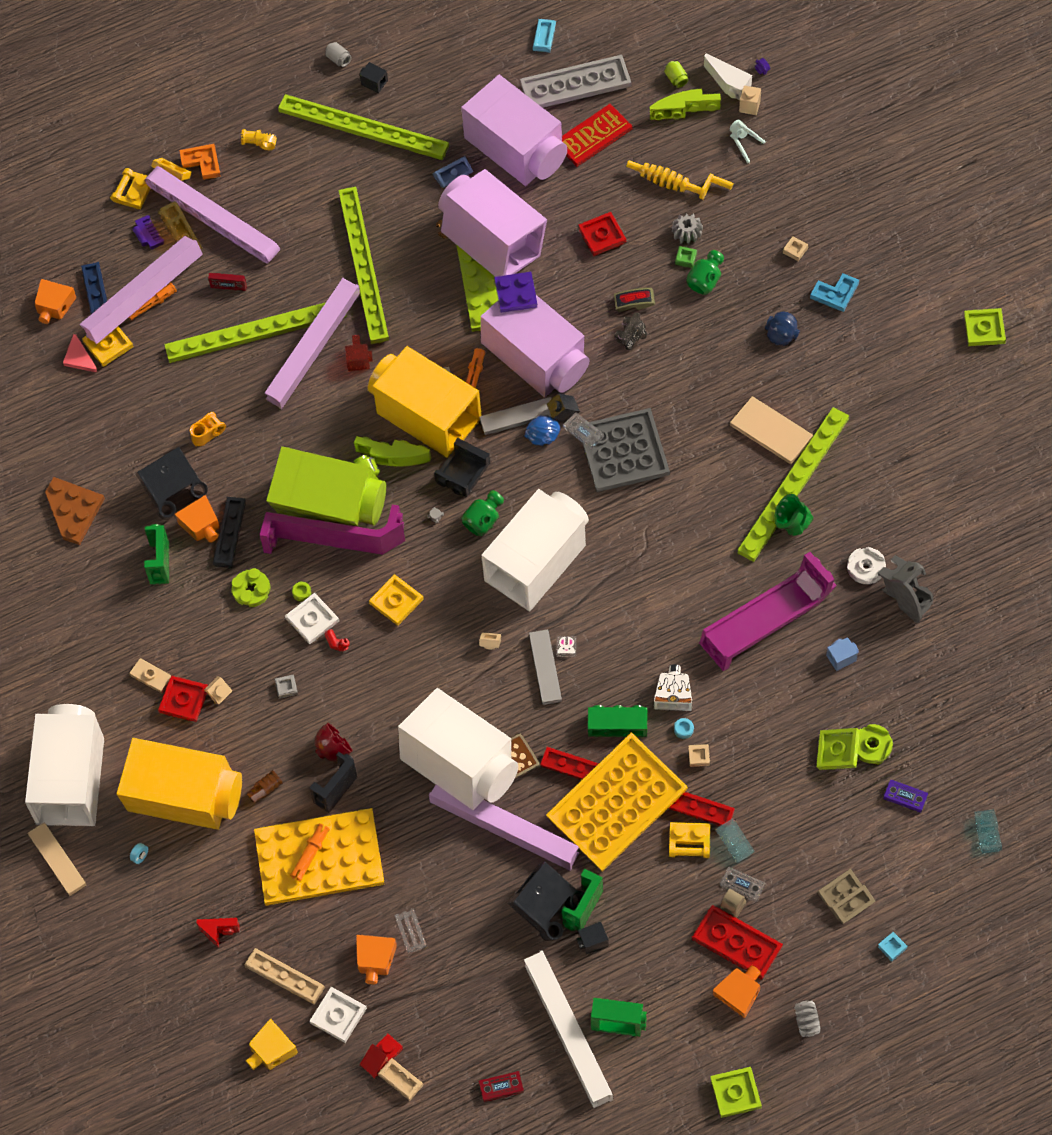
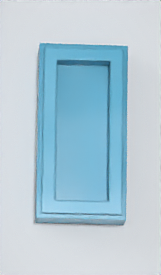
(544, 35)

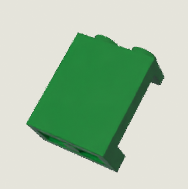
(158, 569)
(593, 888)

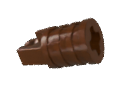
(264, 786)

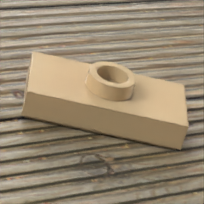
(150, 675)
(400, 1079)

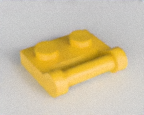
(137, 192)
(689, 835)

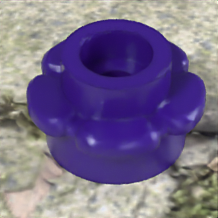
(762, 66)

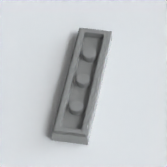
(514, 416)
(545, 667)

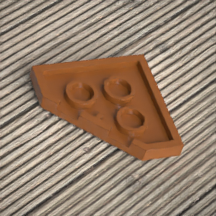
(73, 508)

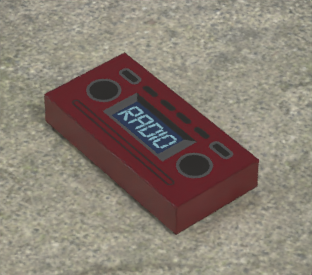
(227, 281)
(501, 1086)

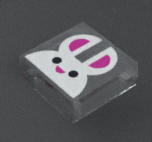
(566, 646)

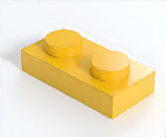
(175, 170)

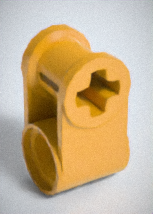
(208, 427)

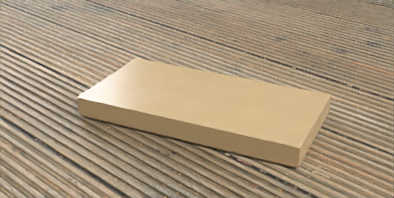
(771, 430)

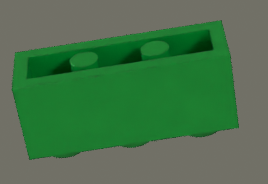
(617, 721)

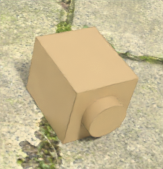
(750, 100)

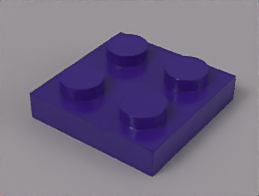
(516, 292)

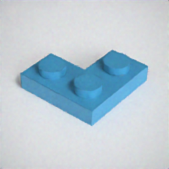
(837, 296)

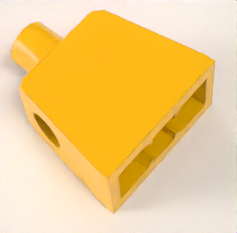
(270, 1047)

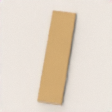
(57, 859)
(284, 976)

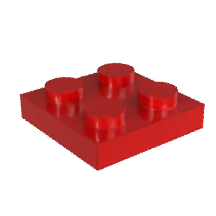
(602, 233)
(183, 699)

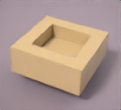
(795, 248)
(490, 640)
(218, 690)
(699, 755)

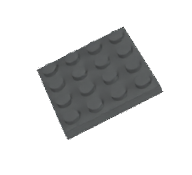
(627, 452)

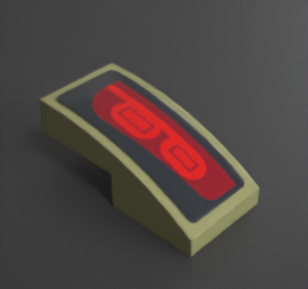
(638, 298)

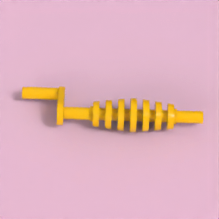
(676, 182)

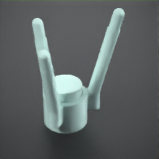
(740, 130)

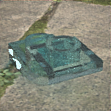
(987, 831)

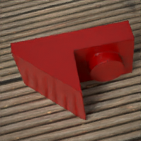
(212, 928)
(379, 1055)

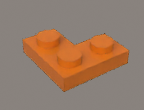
(202, 156)

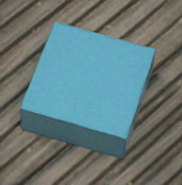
(892, 946)

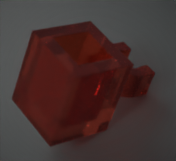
(358, 355)

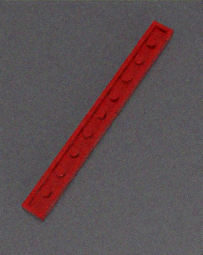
(686, 803)

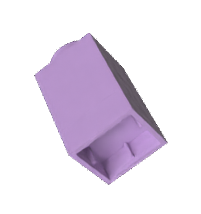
(514, 131)
(491, 223)
(536, 346)

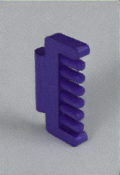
(145, 235)

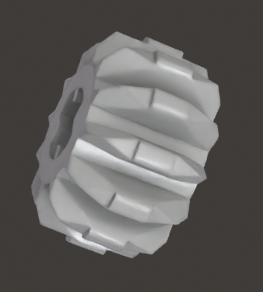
(687, 228)
(807, 1018)

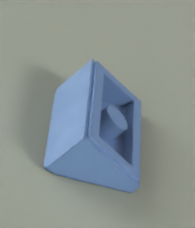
(450, 172)

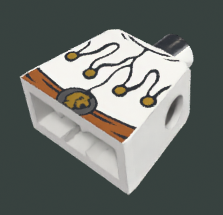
(673, 691)

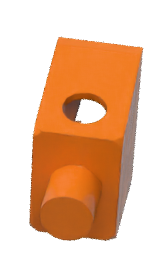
(53, 300)
(199, 520)
(374, 956)
(739, 990)

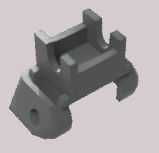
(900, 585)

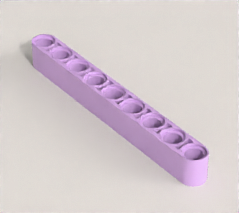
(212, 214)

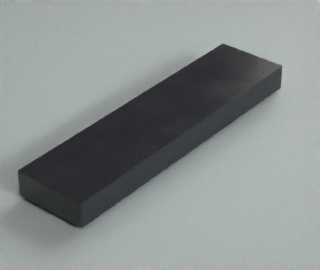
(229, 532)

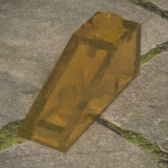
(176, 222)

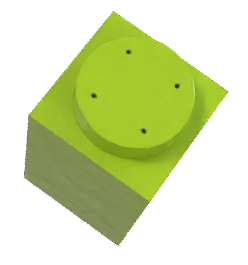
(326, 489)

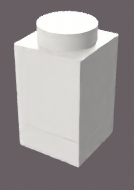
(535, 547)
(457, 750)
(65, 767)

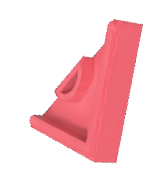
(78, 357)

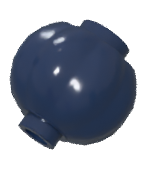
(782, 328)

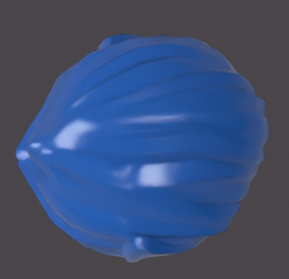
(542, 430)

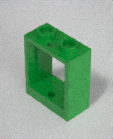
(618, 1017)

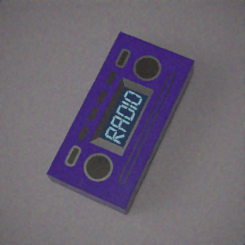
(905, 796)

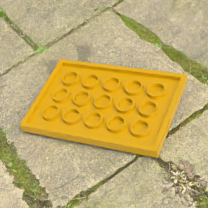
(617, 801)
(343, 864)

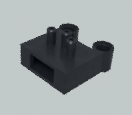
(168, 477)
(542, 897)

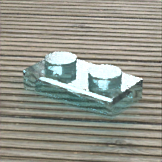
(735, 840)

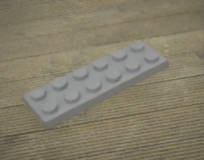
(577, 81)

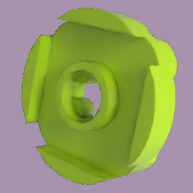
(251, 577)
(883, 740)

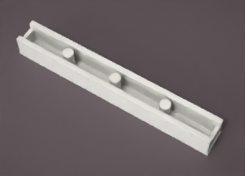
(568, 1030)

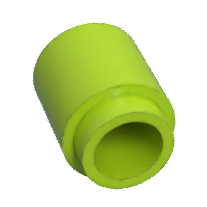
(676, 74)

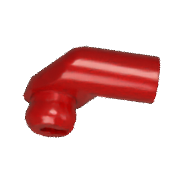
(334, 643)

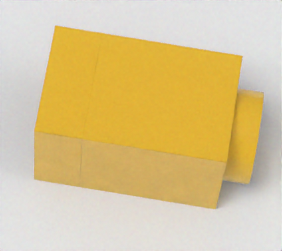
(424, 400)
(179, 784)

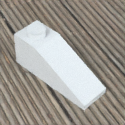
(727, 76)

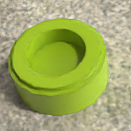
(301, 591)

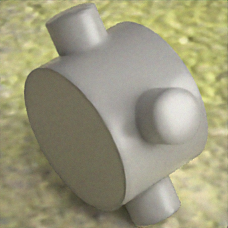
(435, 515)

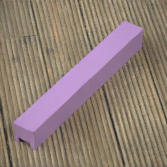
(141, 289)
(312, 343)
(510, 828)

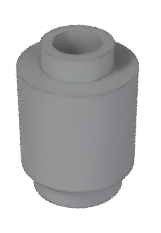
(338, 54)

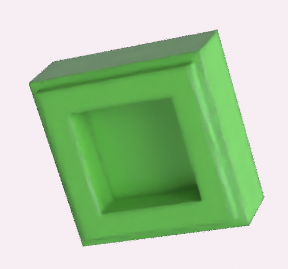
(686, 257)

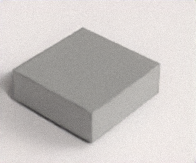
(286, 686)

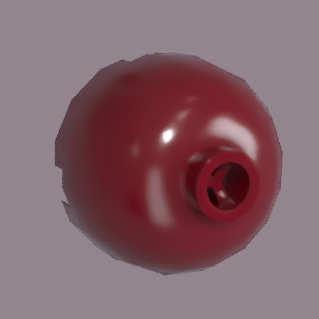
(330, 743)

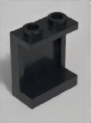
(462, 468)
(337, 786)

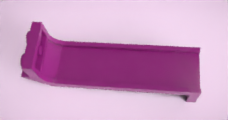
(333, 534)
(768, 612)

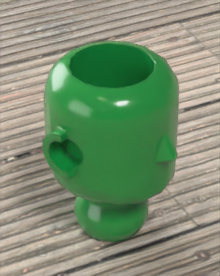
(705, 273)
(482, 514)

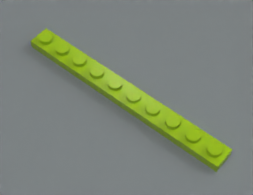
(363, 127)
(363, 265)
(242, 333)
(794, 482)

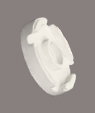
(865, 557)

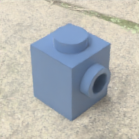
(842, 653)

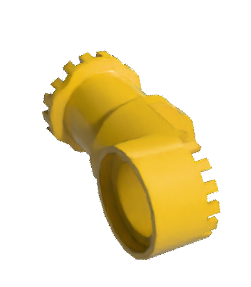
(259, 139)

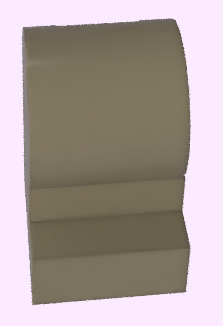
(733, 903)

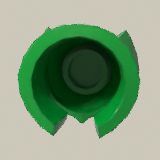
(792, 515)

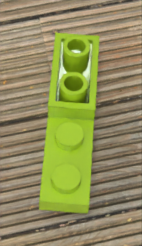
(686, 101)
(399, 454)

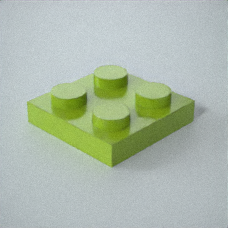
(984, 327)
(838, 749)
(735, 1092)

